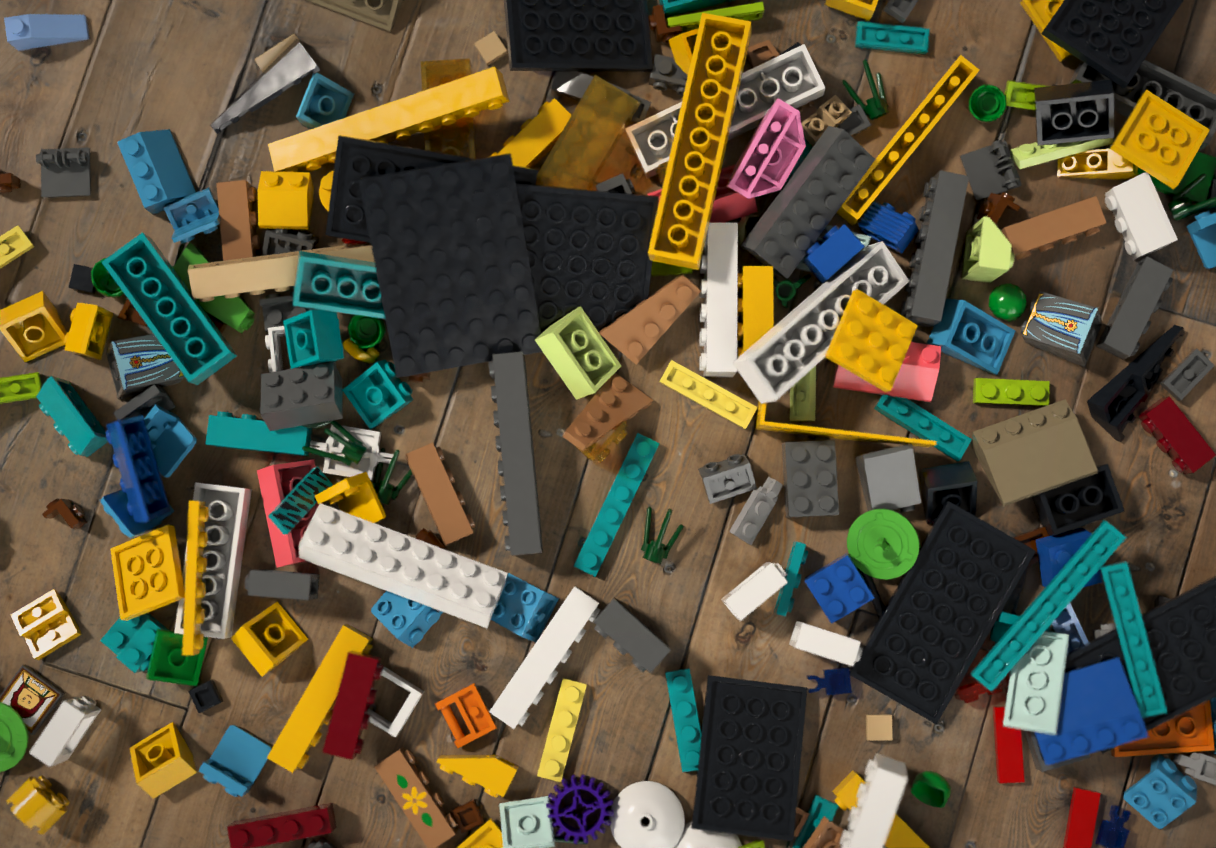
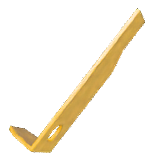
(832, 433)

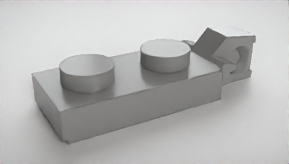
(756, 511)
(1198, 766)

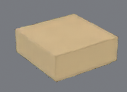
(490, 48)
(878, 727)

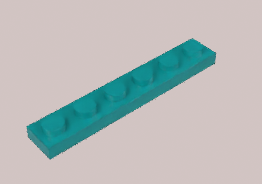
(616, 504)
(1133, 639)

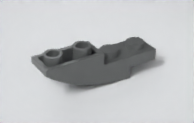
(574, 85)

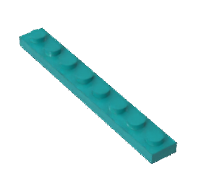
(1048, 605)

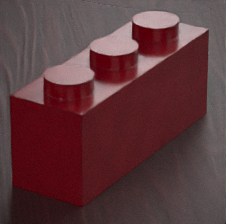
(1176, 436)

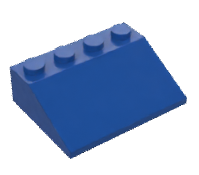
(138, 469)
(1093, 713)

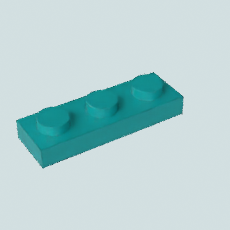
(797, 556)

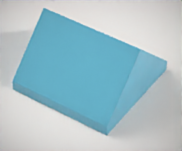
(323, 102)

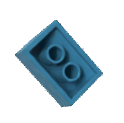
(156, 168)

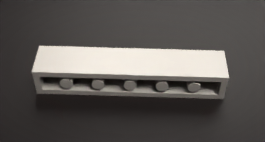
(544, 657)

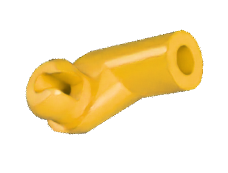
(358, 353)

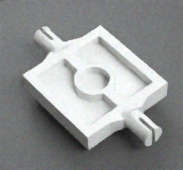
(367, 464)

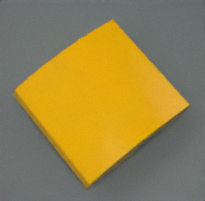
(46, 624)

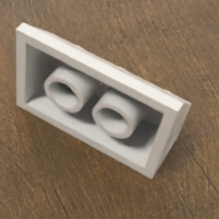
(1140, 216)

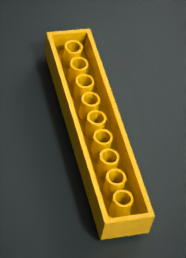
(700, 141)

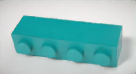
(254, 435)

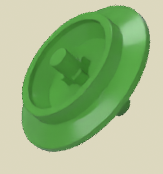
(883, 543)
(12, 737)

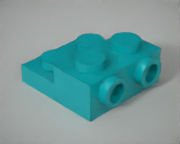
(378, 393)
(133, 640)

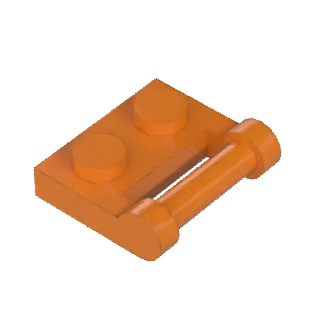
(473, 712)

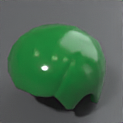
(987, 103)
(104, 281)
(1007, 302)
(366, 331)
(931, 789)

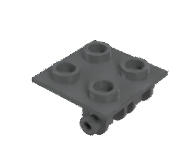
(990, 170)
(65, 172)

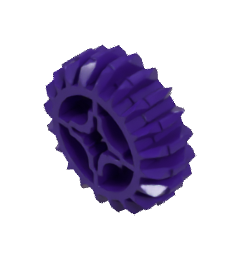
(591, 806)

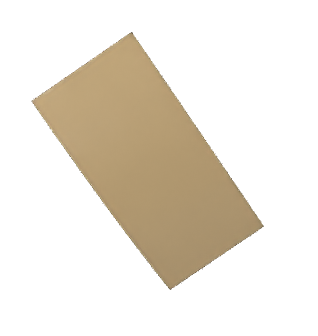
(828, 114)

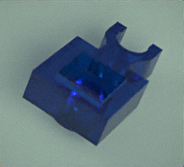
(834, 681)
(1112, 832)

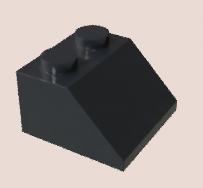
(948, 483)

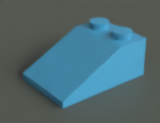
(972, 336)

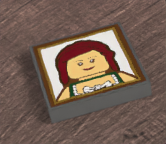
(31, 697)

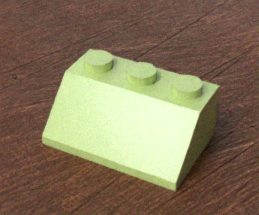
(986, 252)
(578, 353)

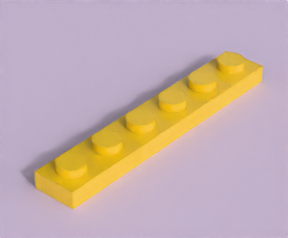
(195, 567)

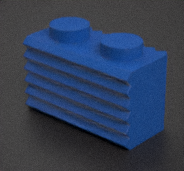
(889, 226)

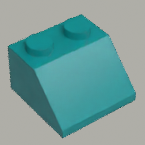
(313, 338)

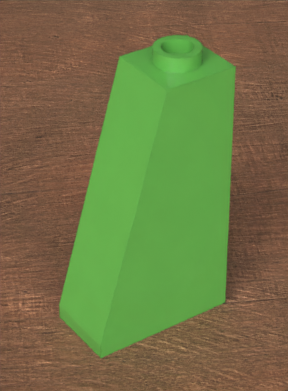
(231, 311)

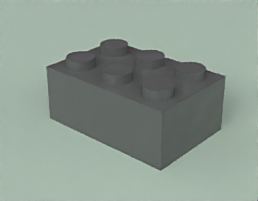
(301, 396)
(810, 478)
(631, 636)

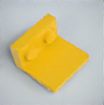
(355, 497)

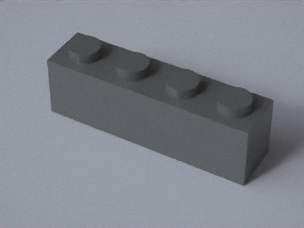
(1135, 308)

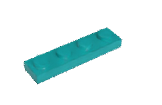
(924, 425)
(684, 717)

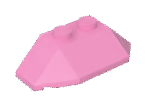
(769, 152)

